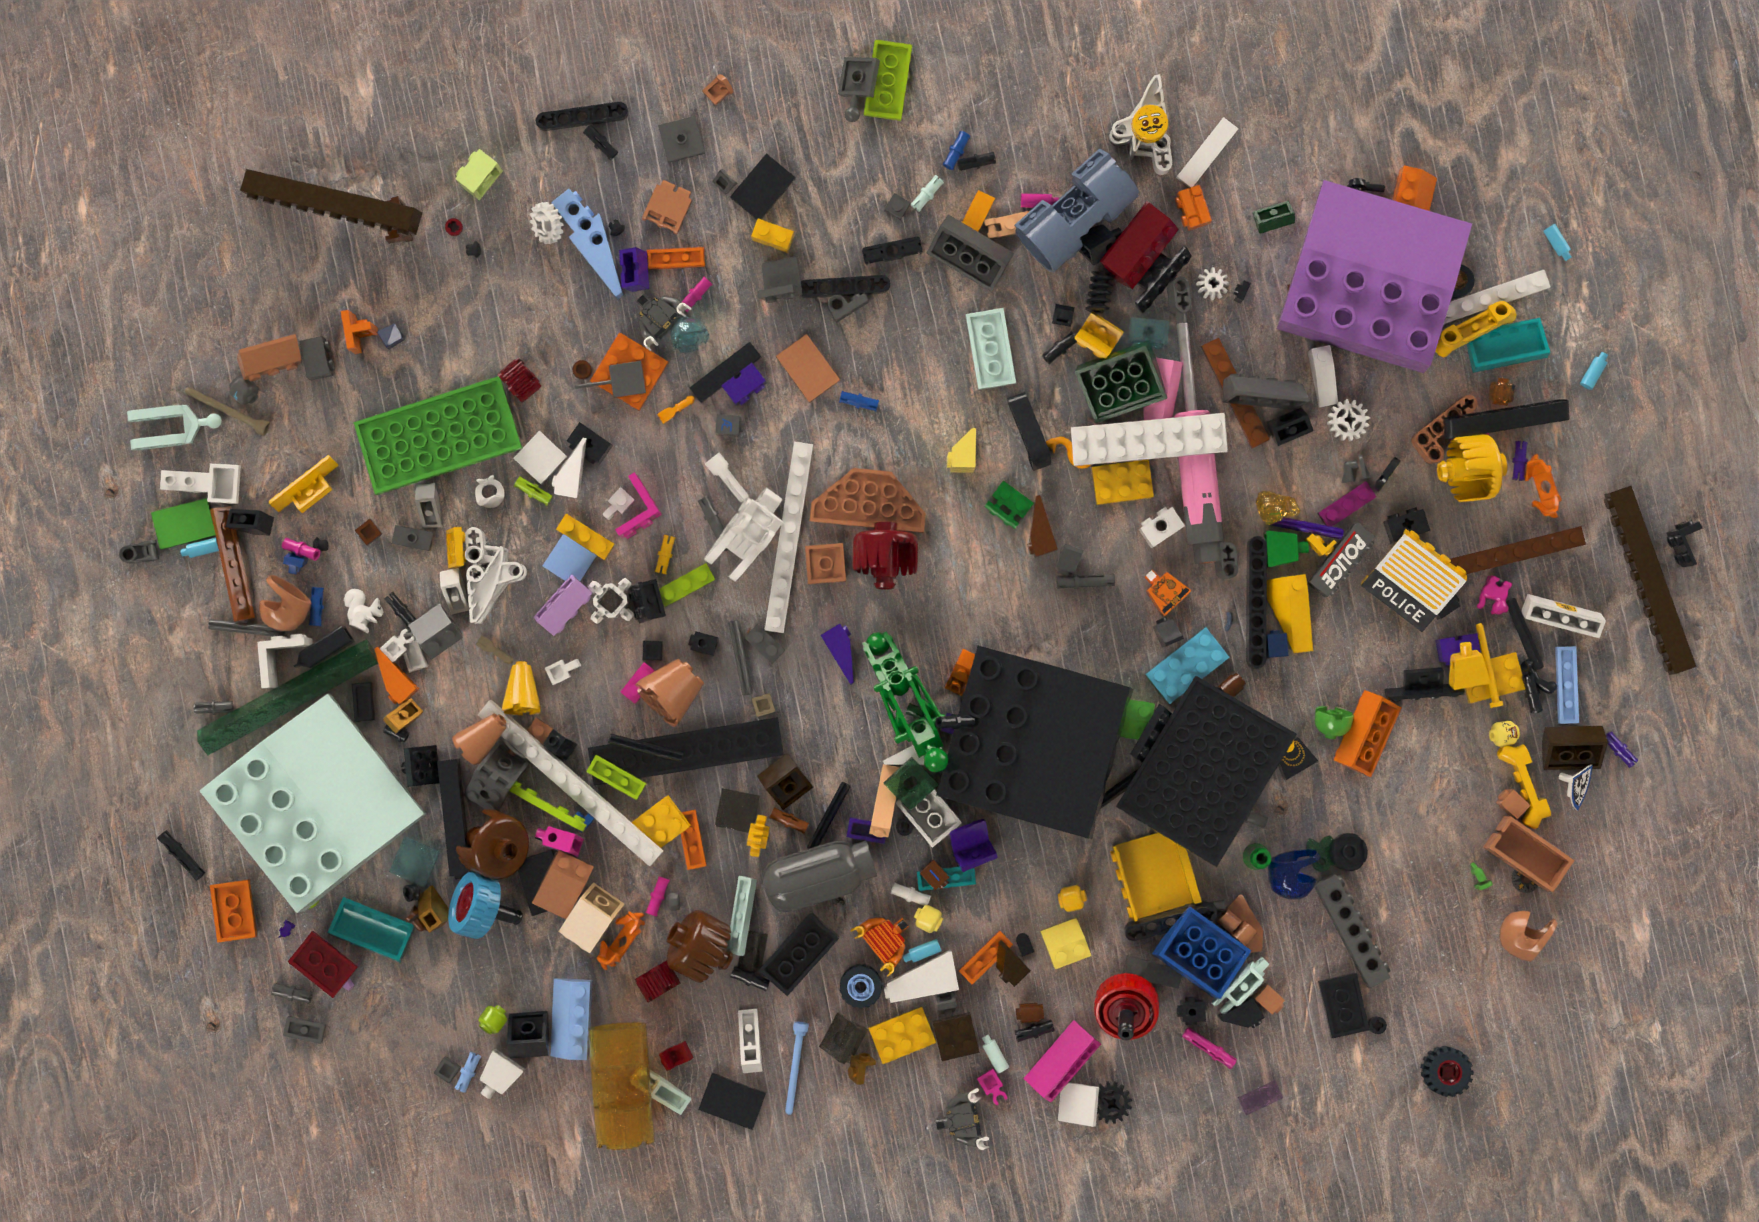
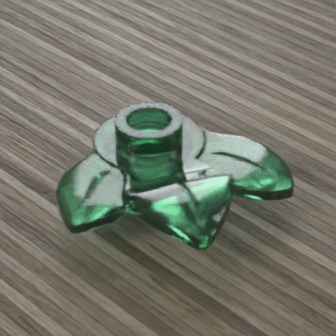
(1323, 849)

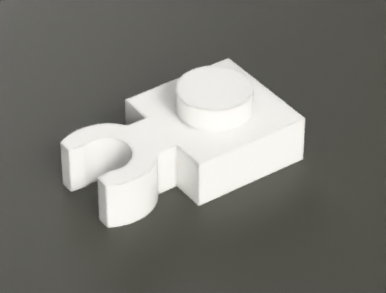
(395, 647)

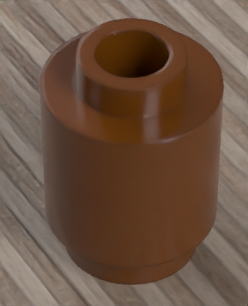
(1232, 685)
(1030, 1012)

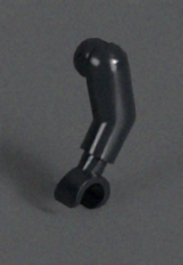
(1541, 684)

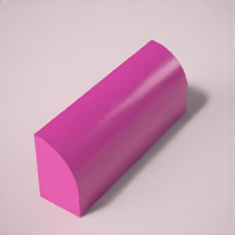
(1062, 1061)

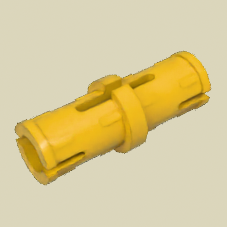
(665, 554)

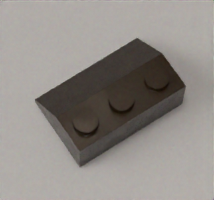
(1573, 747)

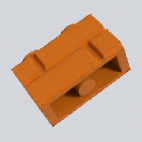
(1193, 208)

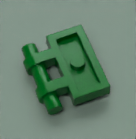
(1012, 500)

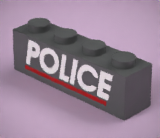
(1341, 559)

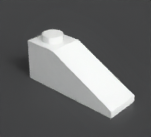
(1323, 375)
(570, 475)
(750, 1041)

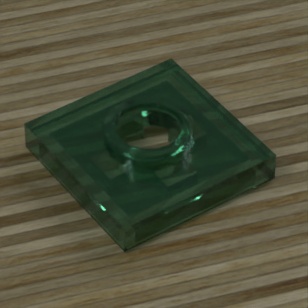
(911, 796)

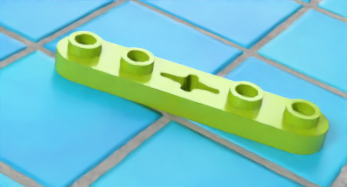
(560, 812)

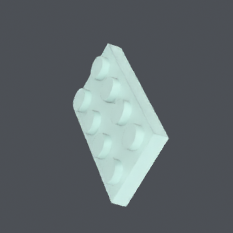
(990, 348)

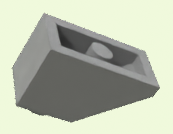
(428, 505)

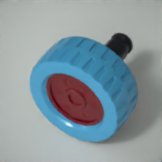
(477, 905)

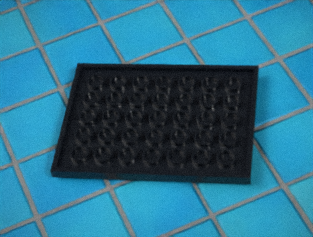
(1206, 771)

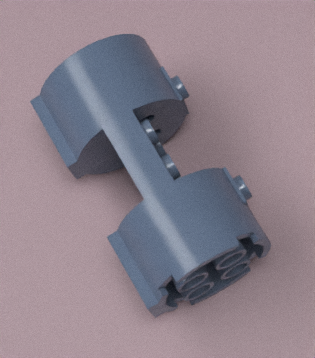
(1098, 193)

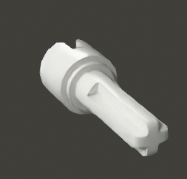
(719, 466)

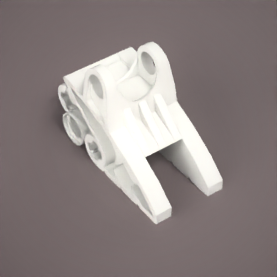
(1152, 96)
(748, 531)
(493, 579)

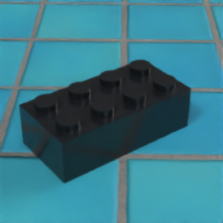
(799, 953)

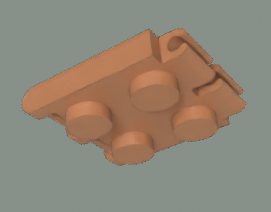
(668, 206)

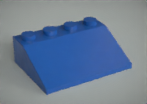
(1202, 953)

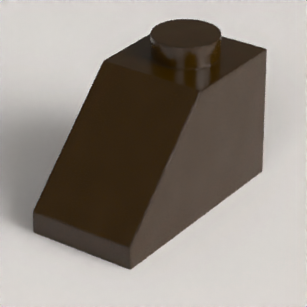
(1011, 967)

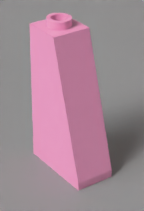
(1170, 374)

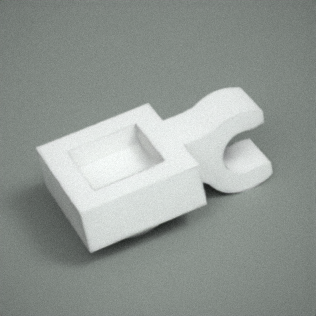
(619, 502)
(560, 671)

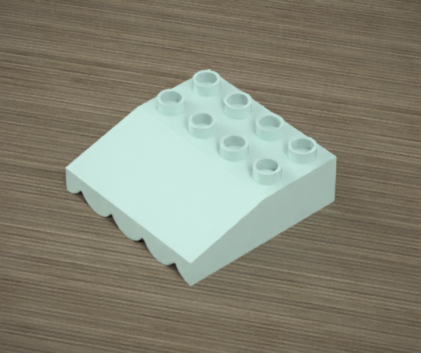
(312, 803)

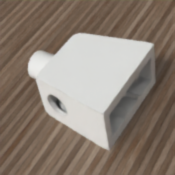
(499, 1073)

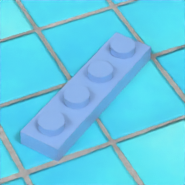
(1567, 685)

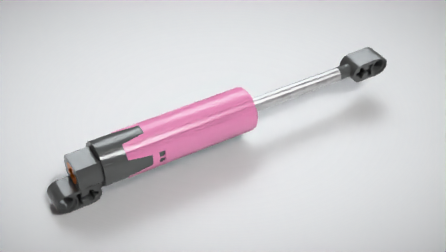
(1198, 472)

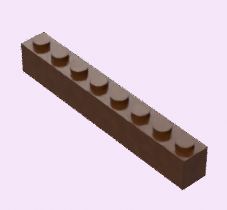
(1521, 550)

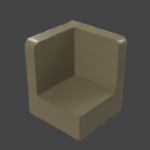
(763, 705)

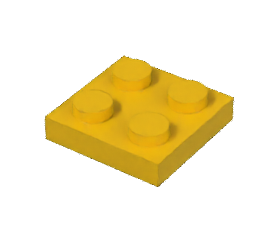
(454, 539)

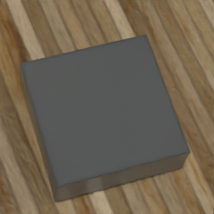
(447, 1069)

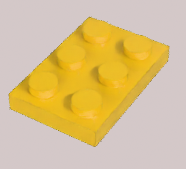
(1122, 482)
(1507, 679)
(662, 822)
(902, 1035)

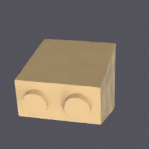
(591, 917)

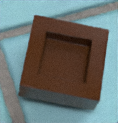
(368, 532)

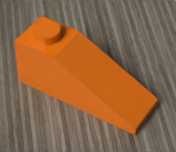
(395, 679)

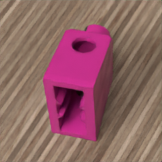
(565, 842)

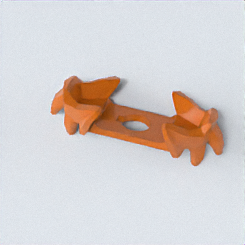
(1542, 472)
(614, 953)

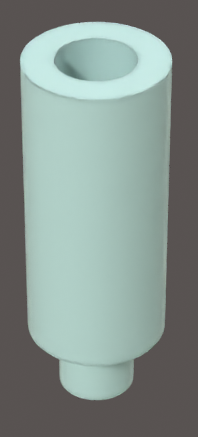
(994, 1054)

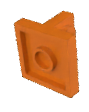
(355, 330)

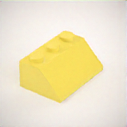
(963, 454)

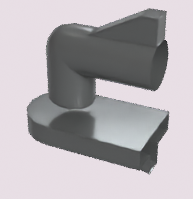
(1348, 475)

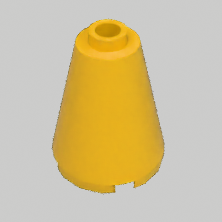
(521, 691)

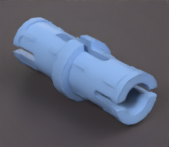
(467, 1072)

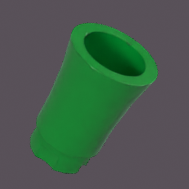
(1250, 854)

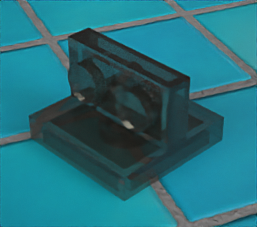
(843, 1038)

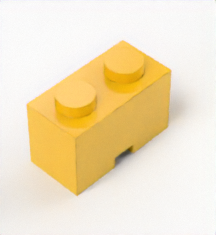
(772, 235)

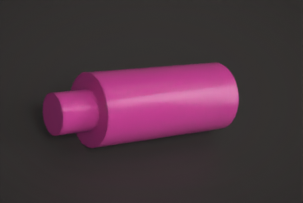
(1032, 200)

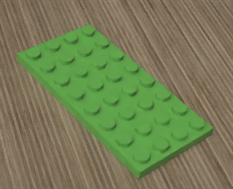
(437, 435)

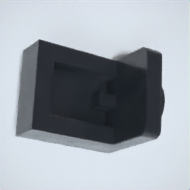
(559, 744)

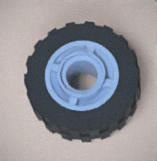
(859, 998)

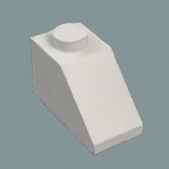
(454, 590)

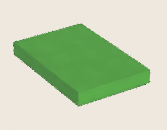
(183, 524)

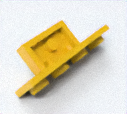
(307, 488)

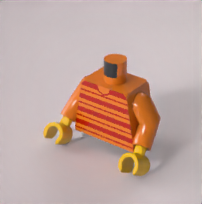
(884, 939)

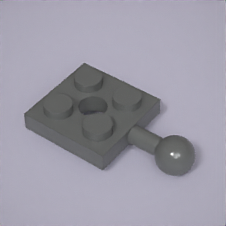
(863, 88)

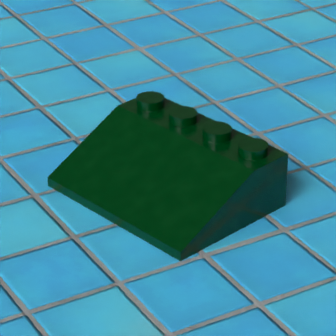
(1121, 382)

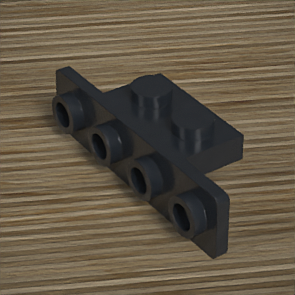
(1159, 275)
(1422, 684)

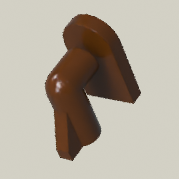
(416, 922)

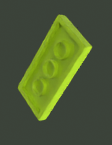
(890, 81)

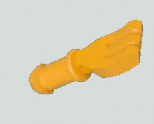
(668, 413)

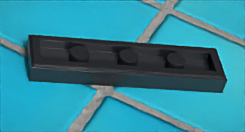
(726, 370)

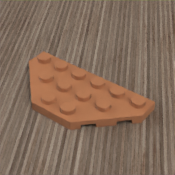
(868, 498)

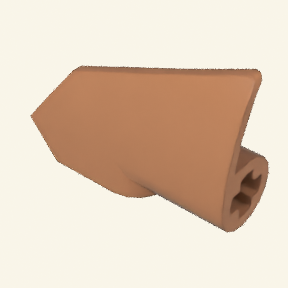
(1242, 924)

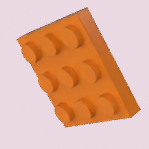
(625, 351)

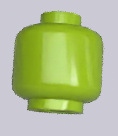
(492, 1019)

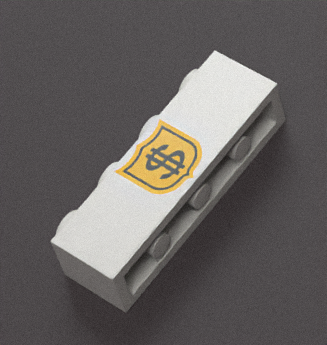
(1563, 616)

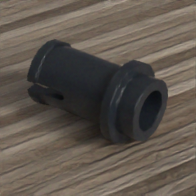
(402, 735)

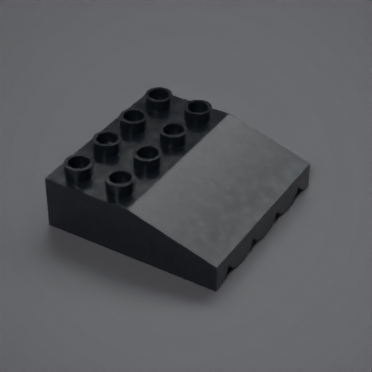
(1036, 742)

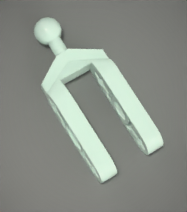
(191, 426)

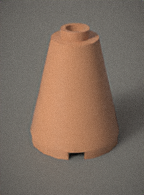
(480, 738)

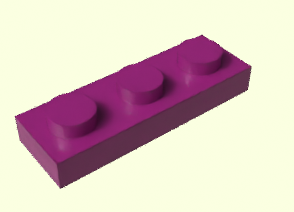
(1347, 504)

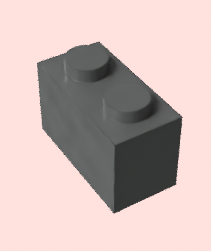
(316, 358)

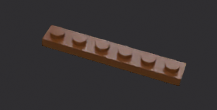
(1245, 414)
(232, 565)

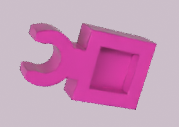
(991, 1083)

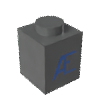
(729, 425)

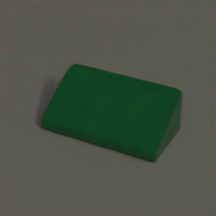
(1274, 217)

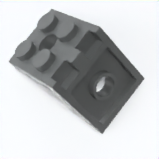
(495, 778)

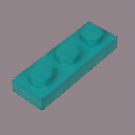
(955, 879)

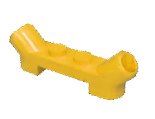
(1459, 335)
(1519, 757)

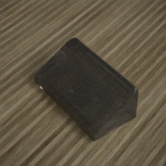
(754, 951)

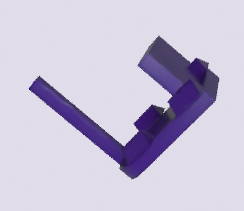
(285, 931)

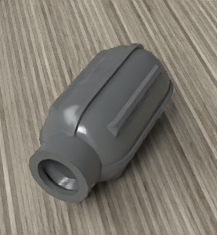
(817, 875)

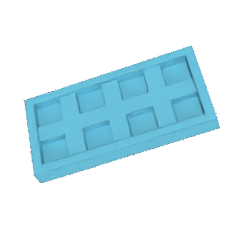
(1194, 658)

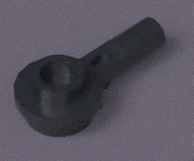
(1361, 184)

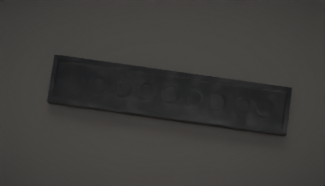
(699, 747)

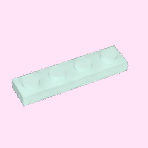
(741, 915)

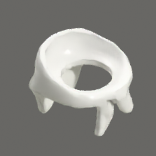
(492, 501)

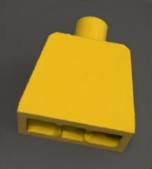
(1467, 668)

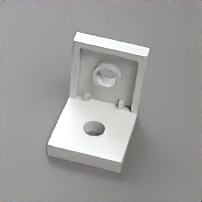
(267, 656)

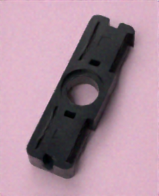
(879, 252)

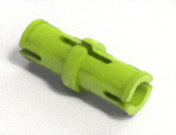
(533, 490)

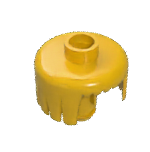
(1474, 469)

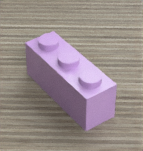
(563, 605)

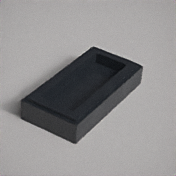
(363, 701)

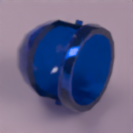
(1285, 875)

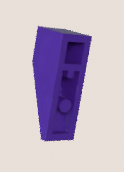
(840, 647)

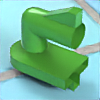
(1479, 873)

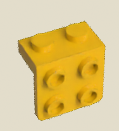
(1098, 335)

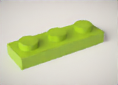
(686, 585)
(616, 777)

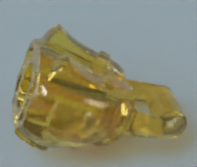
(1273, 506)

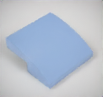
(568, 559)

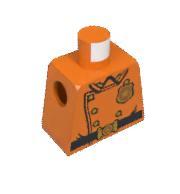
(1165, 591)

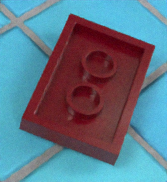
(322, 964)

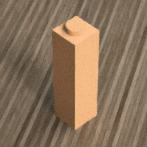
(883, 805)

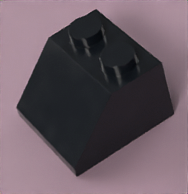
(528, 1034)

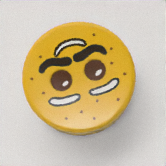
(1149, 123)

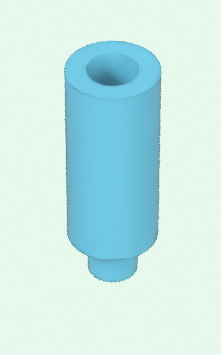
(1558, 242)
(1594, 371)
(200, 548)
(922, 951)

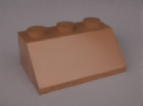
(269, 357)

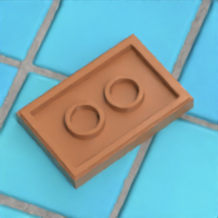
(808, 368)

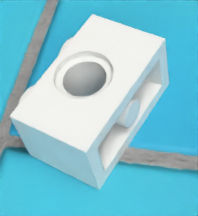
(1172, 525)

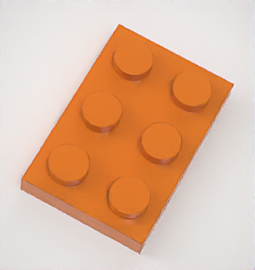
(233, 910)

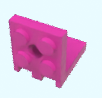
(645, 518)

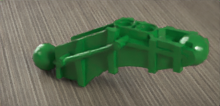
(896, 680)

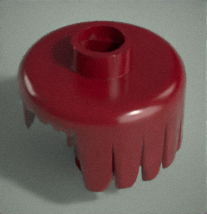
(885, 553)

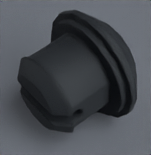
(616, 228)
(473, 249)
(319, 544)

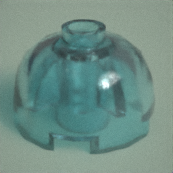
(688, 333)

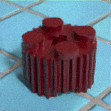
(520, 379)
(657, 981)

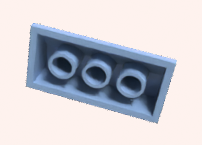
(571, 1018)

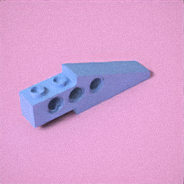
(599, 255)

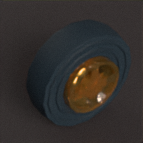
(1467, 279)

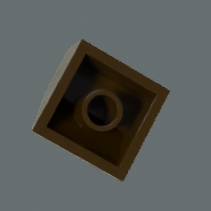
(785, 781)

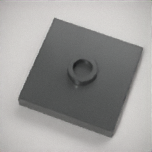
(681, 139)

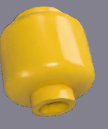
(1072, 898)

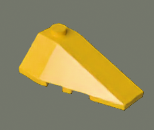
(1290, 604)

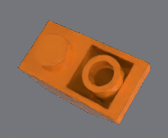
(959, 676)

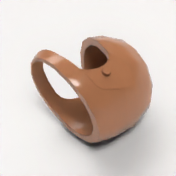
(290, 611)
(1522, 940)

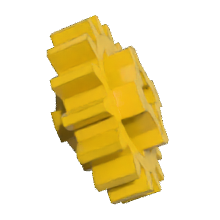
(758, 835)

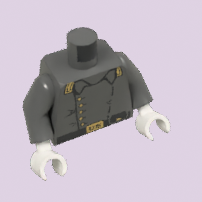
(658, 317)
(963, 1120)

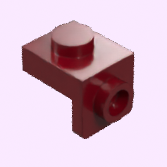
(675, 1055)

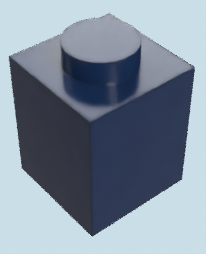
(1276, 644)

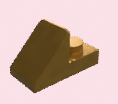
(403, 715)

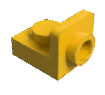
(1316, 544)

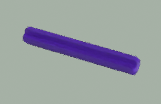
(1309, 527)

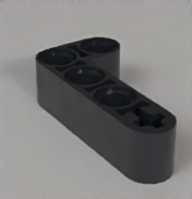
(1030, 431)

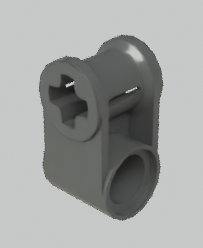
(143, 552)

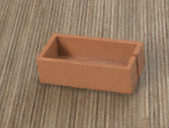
(1529, 854)

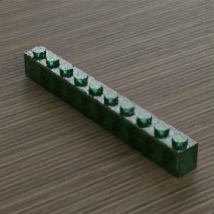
(286, 697)

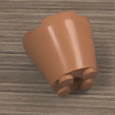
(670, 690)

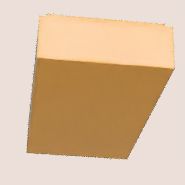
(978, 210)

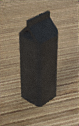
(324, 648)

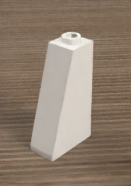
(927, 979)

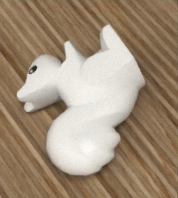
(358, 613)

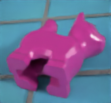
(1496, 593)

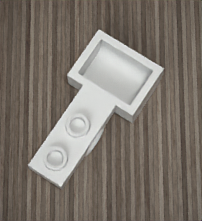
(220, 483)

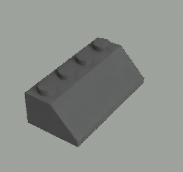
(969, 253)
(1264, 392)

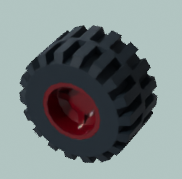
(1447, 1071)

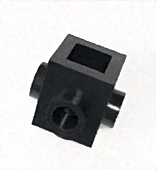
(1198, 1013)

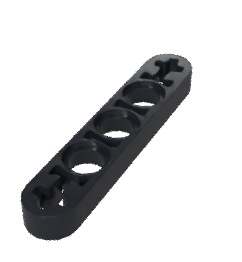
(591, 116)
(852, 281)
(1160, 920)

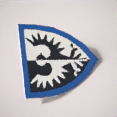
(1577, 785)

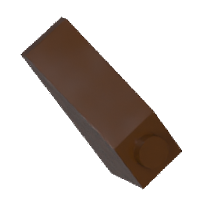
(1041, 535)

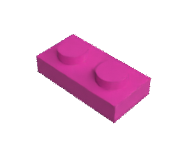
(630, 689)

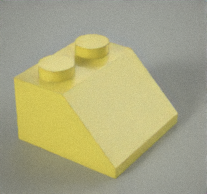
(1065, 943)

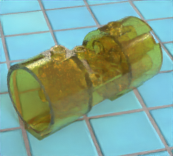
(621, 1085)

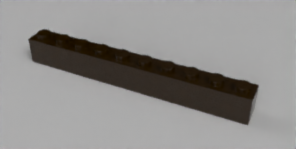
(332, 202)
(1649, 580)

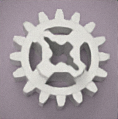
(546, 223)
(1348, 427)

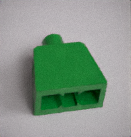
(1283, 548)

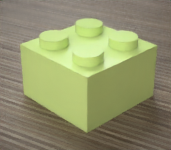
(478, 174)

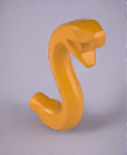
(1053, 442)

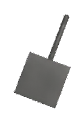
(625, 379)

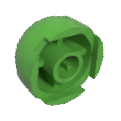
(1333, 722)

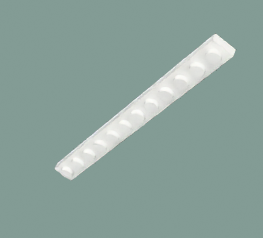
(575, 787)

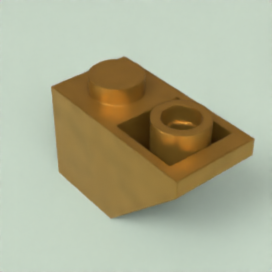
(432, 909)

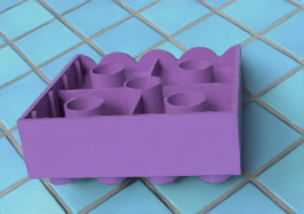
(1375, 276)

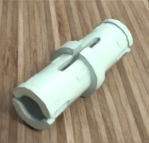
(927, 193)

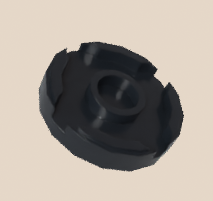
(1386, 474)
(1348, 852)

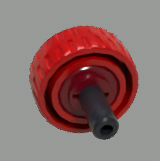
(1126, 1006)

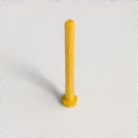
(1485, 653)

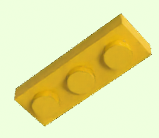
(585, 536)

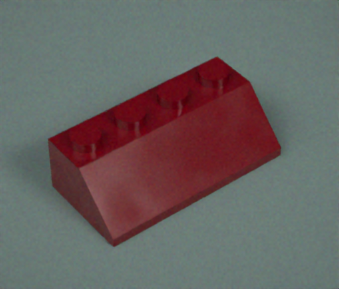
(1139, 245)

